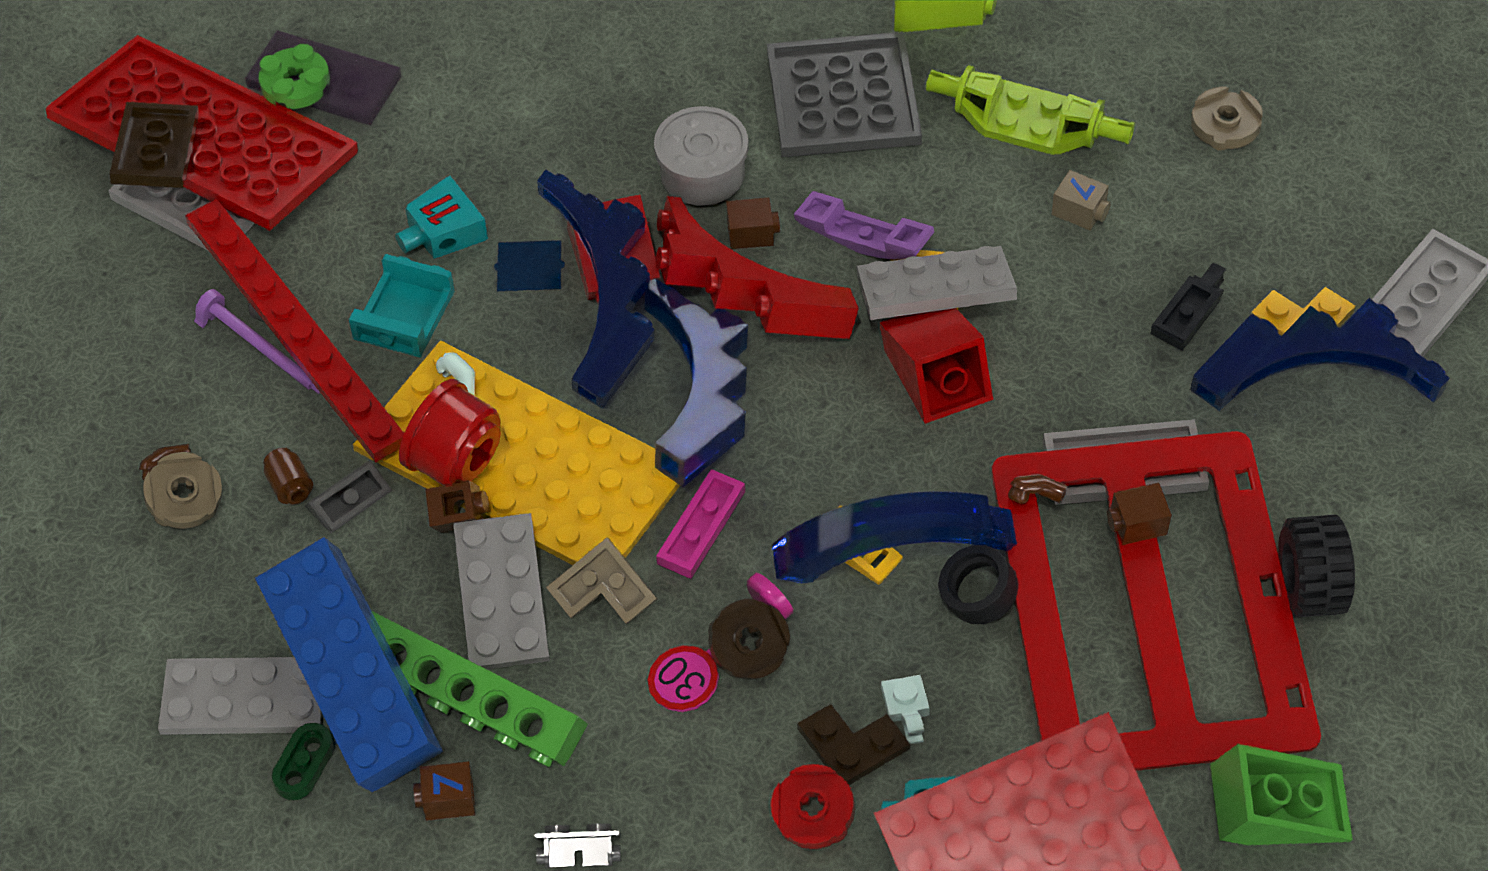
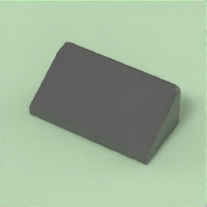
(349, 497)

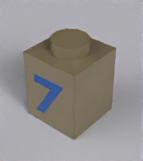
(1081, 200)

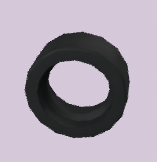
(963, 563)

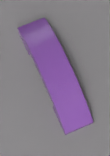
(861, 233)

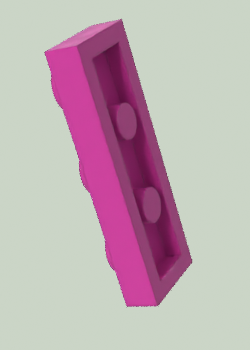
(700, 524)

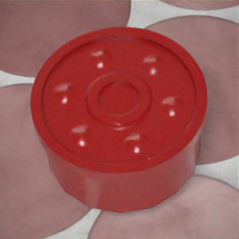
(451, 435)

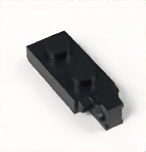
(1189, 308)

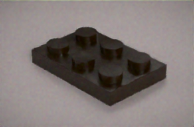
(154, 145)

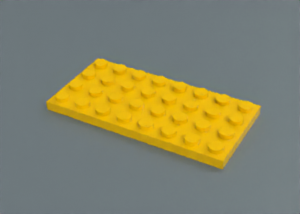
(550, 462)

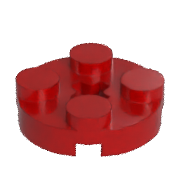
(796, 790)

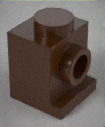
(445, 502)

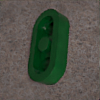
(299, 762)

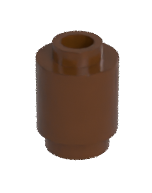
(287, 476)

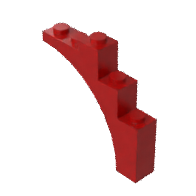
(737, 283)

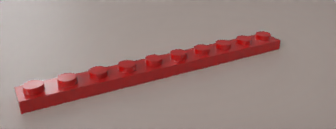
(296, 330)

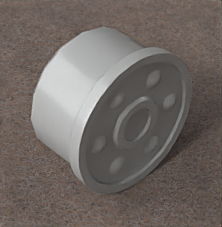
(701, 154)

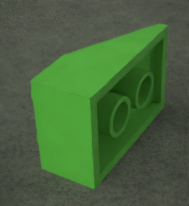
(1278, 798)

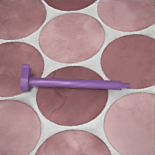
(213, 305)

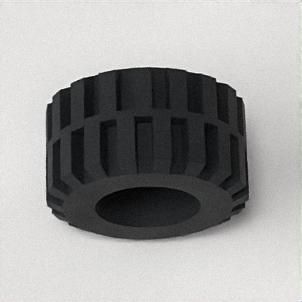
(1317, 565)

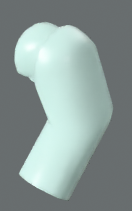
(454, 365)

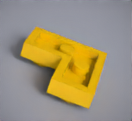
(1284, 312)

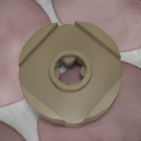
(1221, 133)
(177, 511)

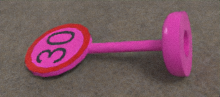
(688, 675)

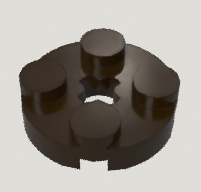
(769, 648)

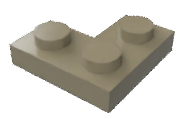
(602, 573)

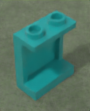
(404, 306)

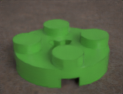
(294, 61)

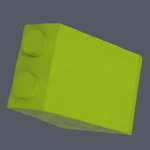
(940, 14)

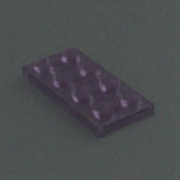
(356, 82)

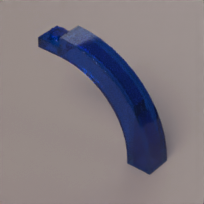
(886, 523)

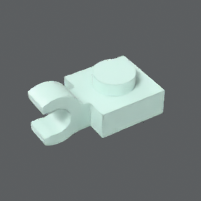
(907, 702)

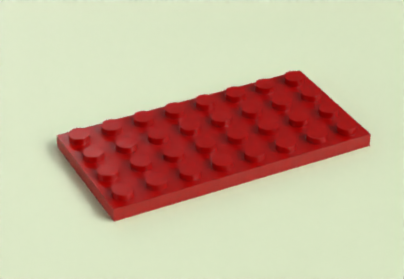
(244, 148)

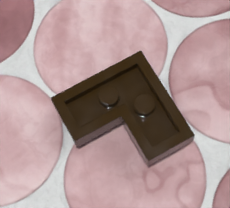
(848, 752)

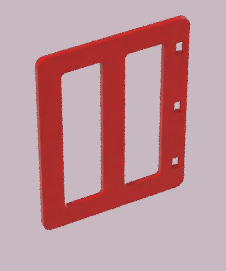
(1269, 620)

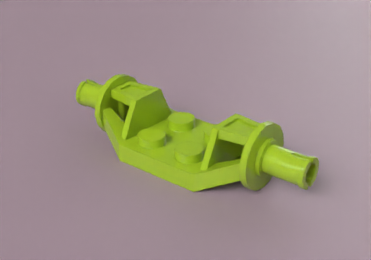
(1028, 114)

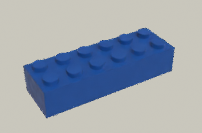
(348, 665)

